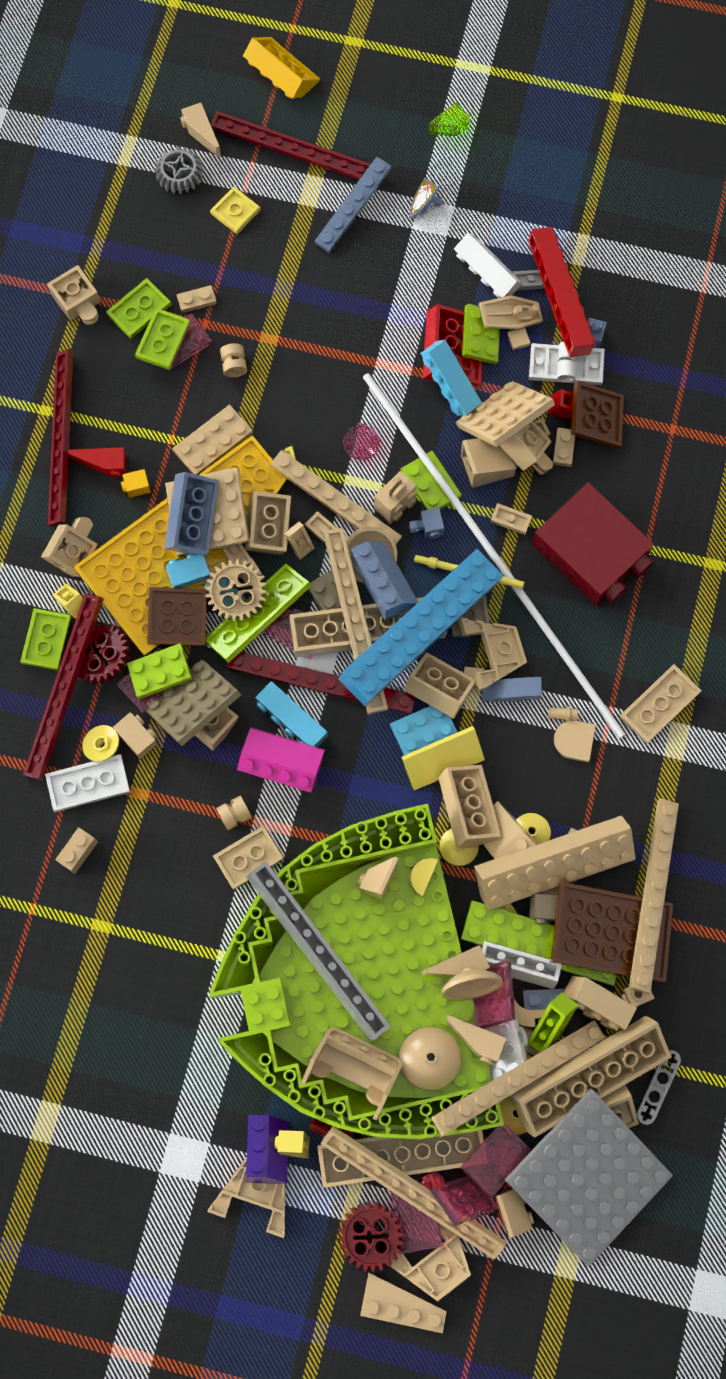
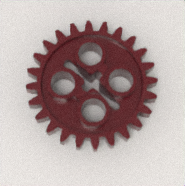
(114, 643)
(373, 1255)

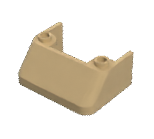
(356, 1062)

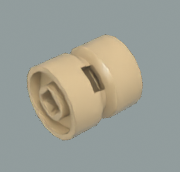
(233, 360)
(234, 812)

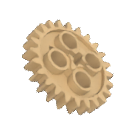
(239, 607)

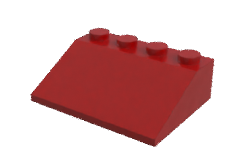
(448, 325)

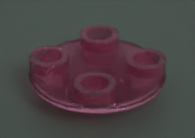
(361, 442)

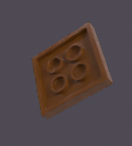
(597, 414)
(177, 616)

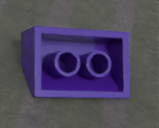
(263, 1160)

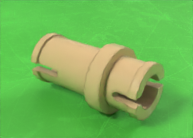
(563, 713)

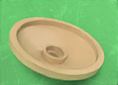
(370, 534)
(471, 984)
(426, 1073)

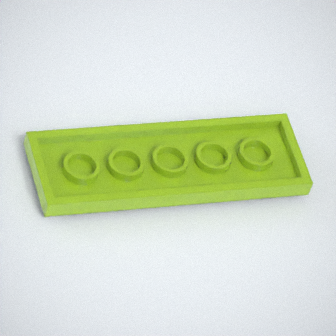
(234, 636)

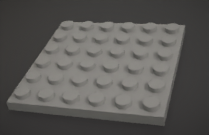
(589, 1177)

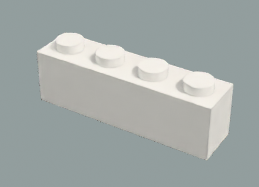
(487, 265)
(524, 965)

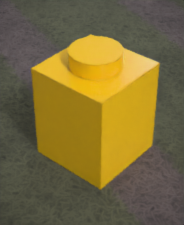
(135, 483)

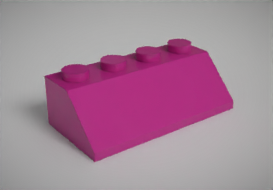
(281, 760)

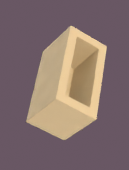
(135, 735)
(76, 850)

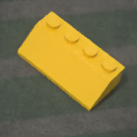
(280, 67)

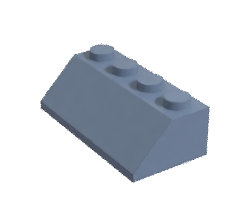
(191, 514)
(383, 578)

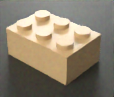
(268, 522)
(439, 685)
(599, 1003)

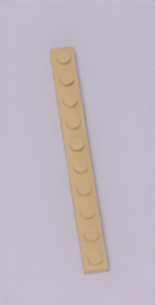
(350, 603)
(653, 896)
(517, 1078)
(409, 1191)

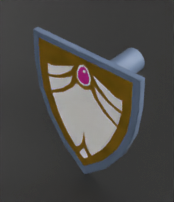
(424, 197)

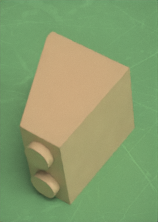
(486, 462)

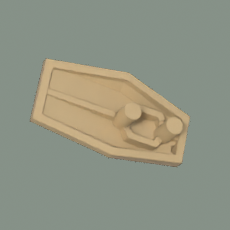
(510, 313)

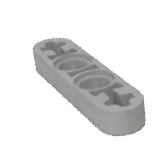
(662, 1089)

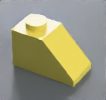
(69, 599)
(293, 1144)

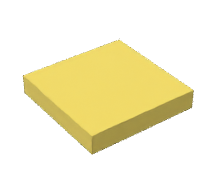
(235, 210)

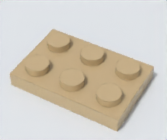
(246, 855)

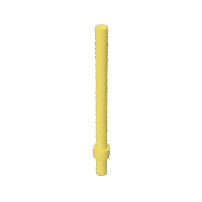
(434, 563)

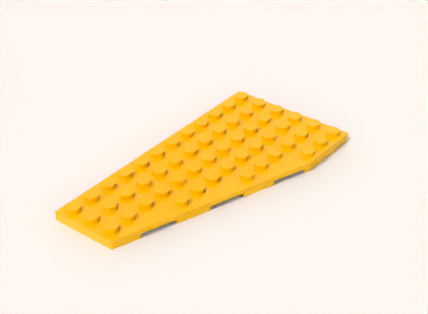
(137, 557)

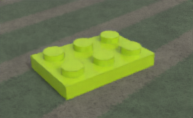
(137, 308)
(162, 338)
(479, 342)
(428, 489)
(46, 639)
(159, 671)

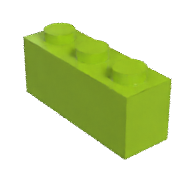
(552, 1022)

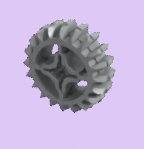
(175, 165)

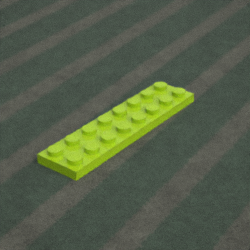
(519, 934)

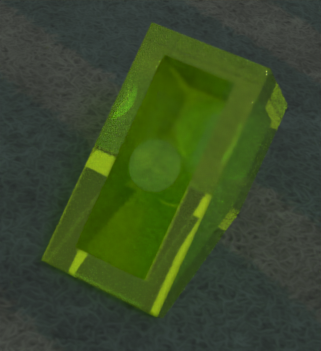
(450, 122)

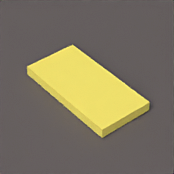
(429, 762)

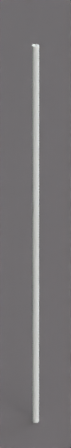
(494, 556)

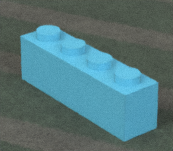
(451, 378)
(290, 716)

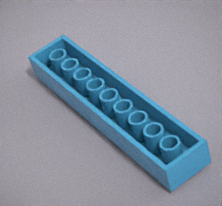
(420, 627)

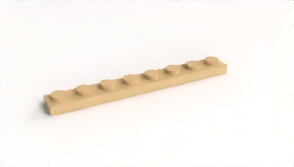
(328, 494)

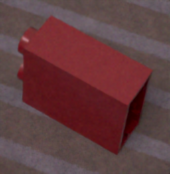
(594, 545)

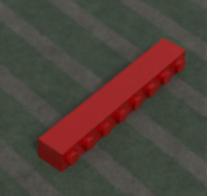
(561, 292)

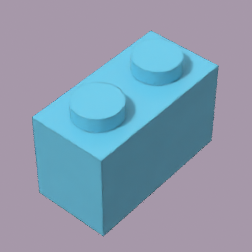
(187, 571)

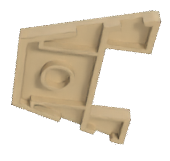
(502, 649)
(261, 1194)
(440, 1270)

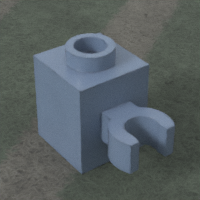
(597, 330)
(430, 523)

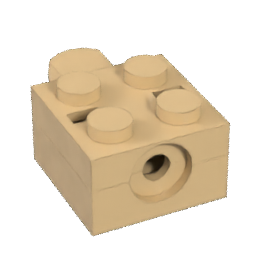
(75, 295)
(528, 448)
(395, 497)
(70, 545)

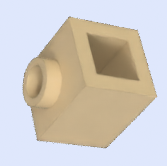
(635, 997)

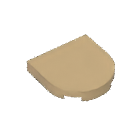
(574, 740)

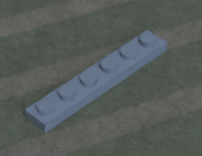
(353, 204)

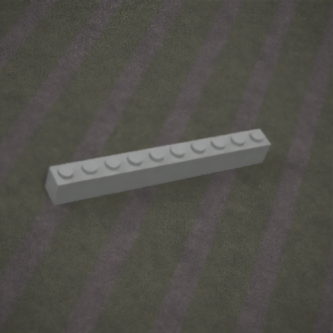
(318, 951)

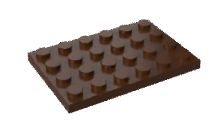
(600, 930)

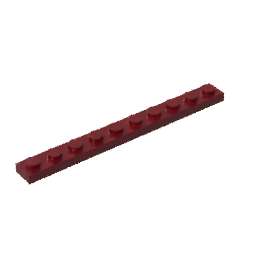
(289, 145)
(60, 438)
(311, 680)
(63, 686)

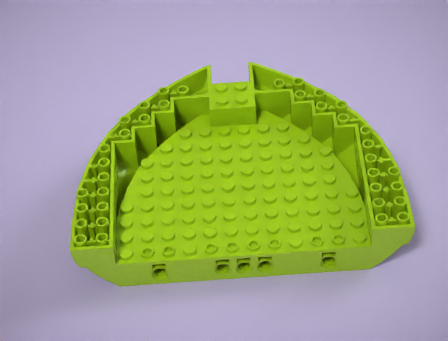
(384, 950)

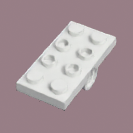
(554, 365)
(513, 1049)

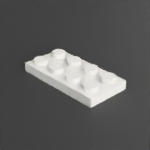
(87, 783)

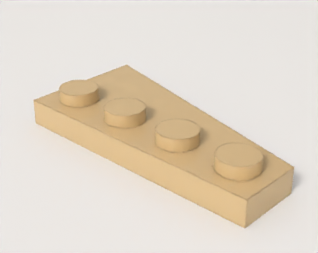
(398, 1306)

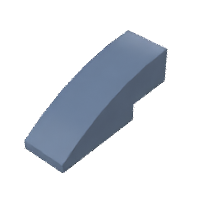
(513, 690)

